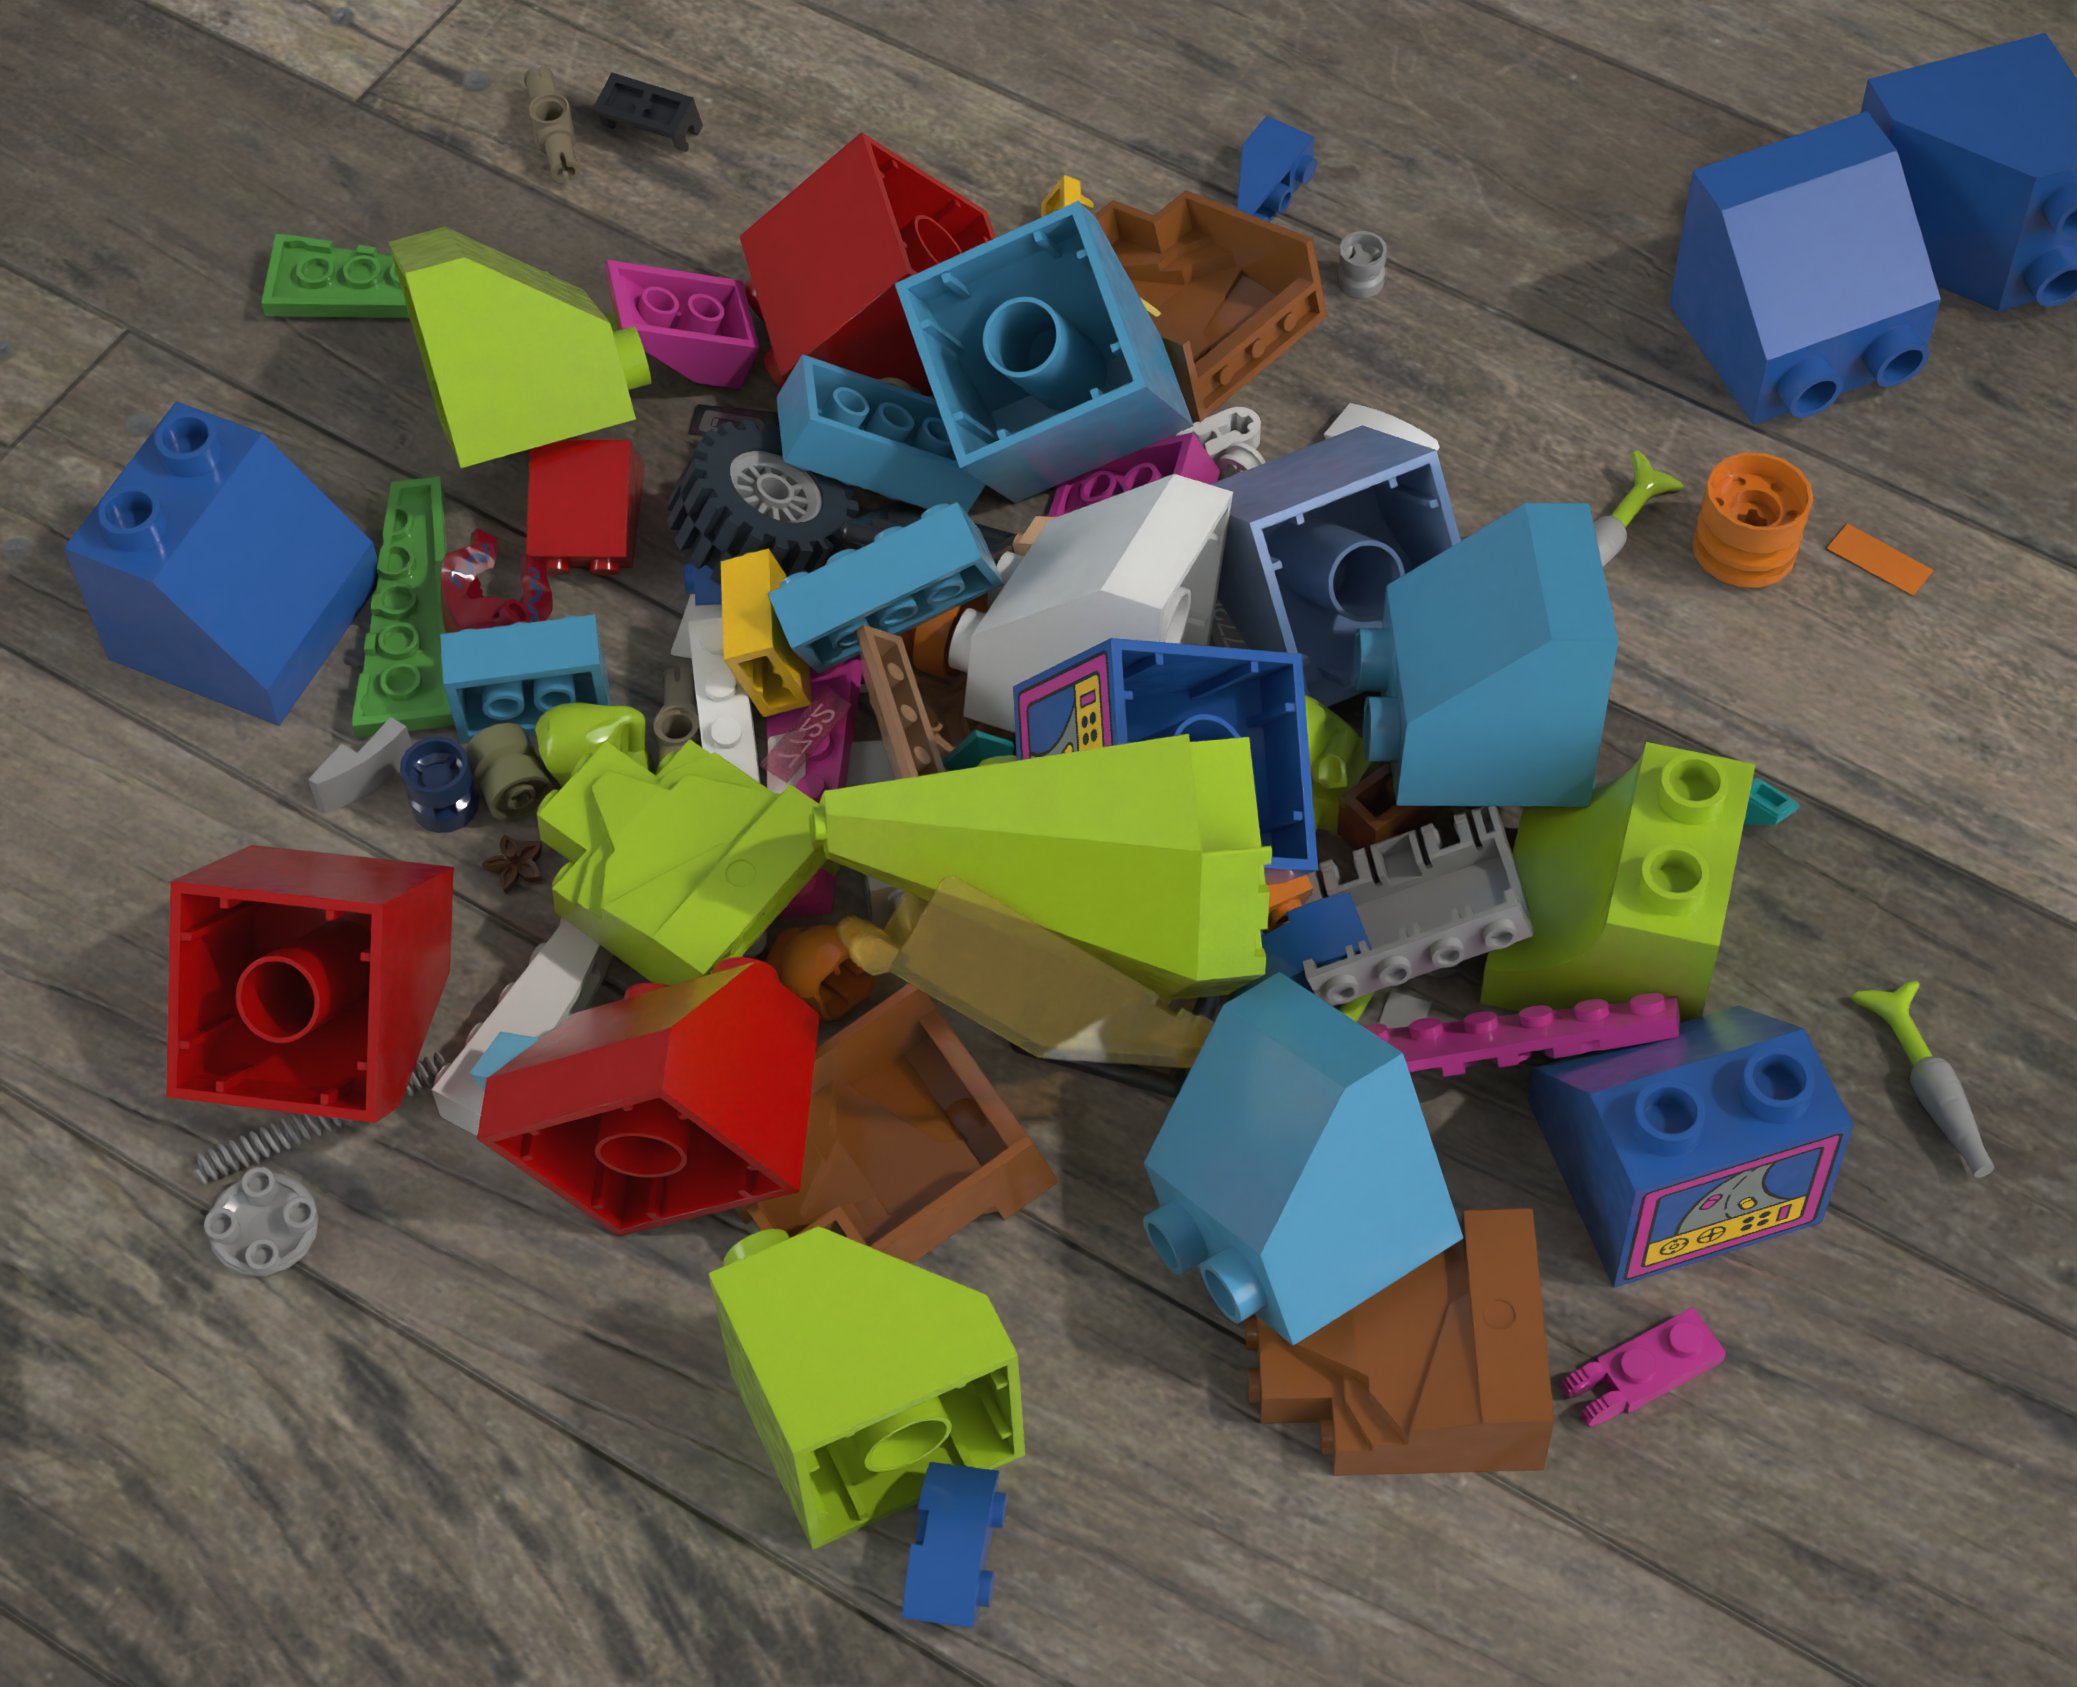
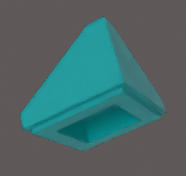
(976, 748)
(1768, 804)

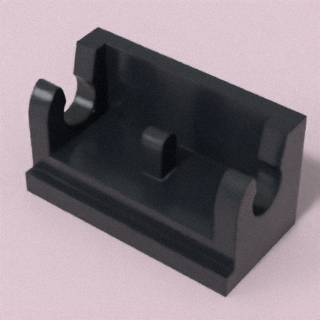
(648, 109)

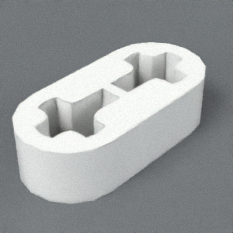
(1215, 430)

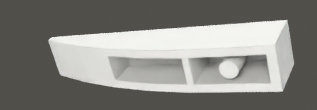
(721, 700)
(554, 986)

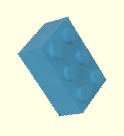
(522, 672)

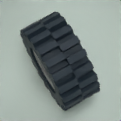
(746, 500)

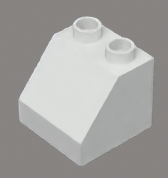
(1111, 570)

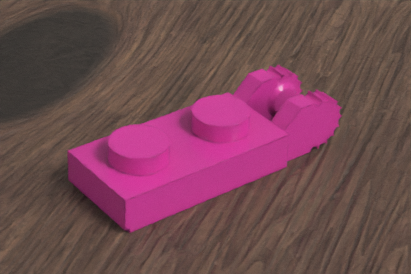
(1647, 1367)

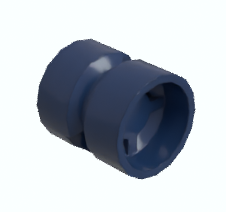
(439, 784)

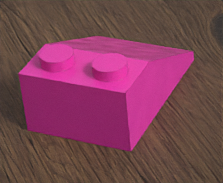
(686, 320)
(1169, 456)

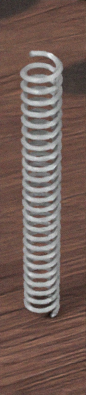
(294, 1133)

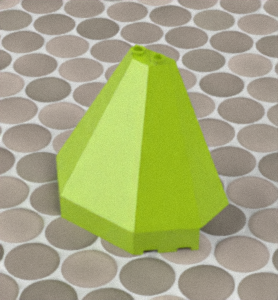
(1115, 848)

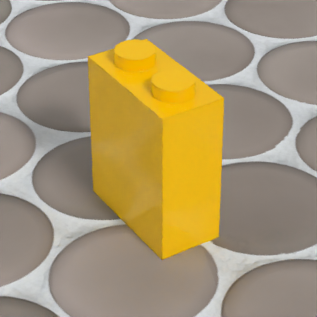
(754, 638)

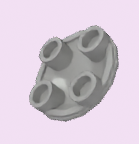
(262, 1223)

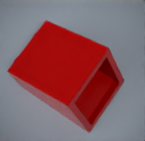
(584, 505)

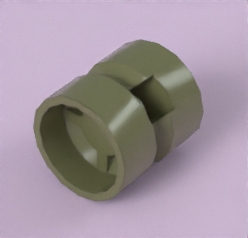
(508, 771)

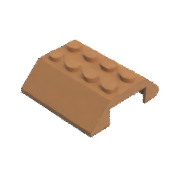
(915, 714)

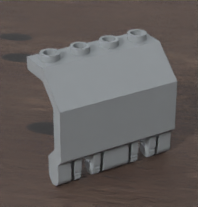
(1423, 912)

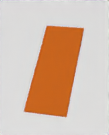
(1880, 559)

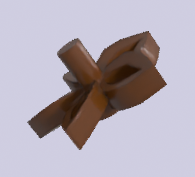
(515, 862)

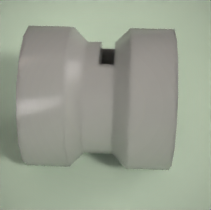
(1362, 264)

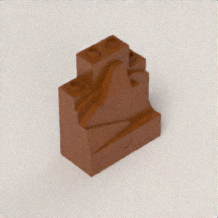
(1226, 290)
(904, 1138)
(1429, 1369)

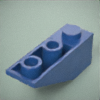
(1273, 167)

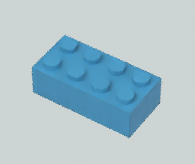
(870, 436)
(885, 585)

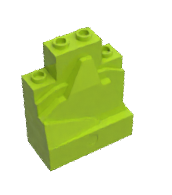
(676, 860)

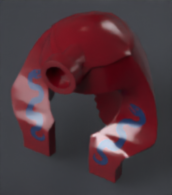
(462, 597)

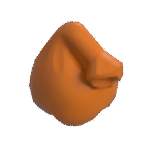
(819, 970)

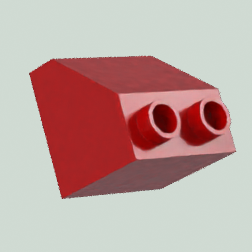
(835, 250)
(304, 980)
(664, 1099)

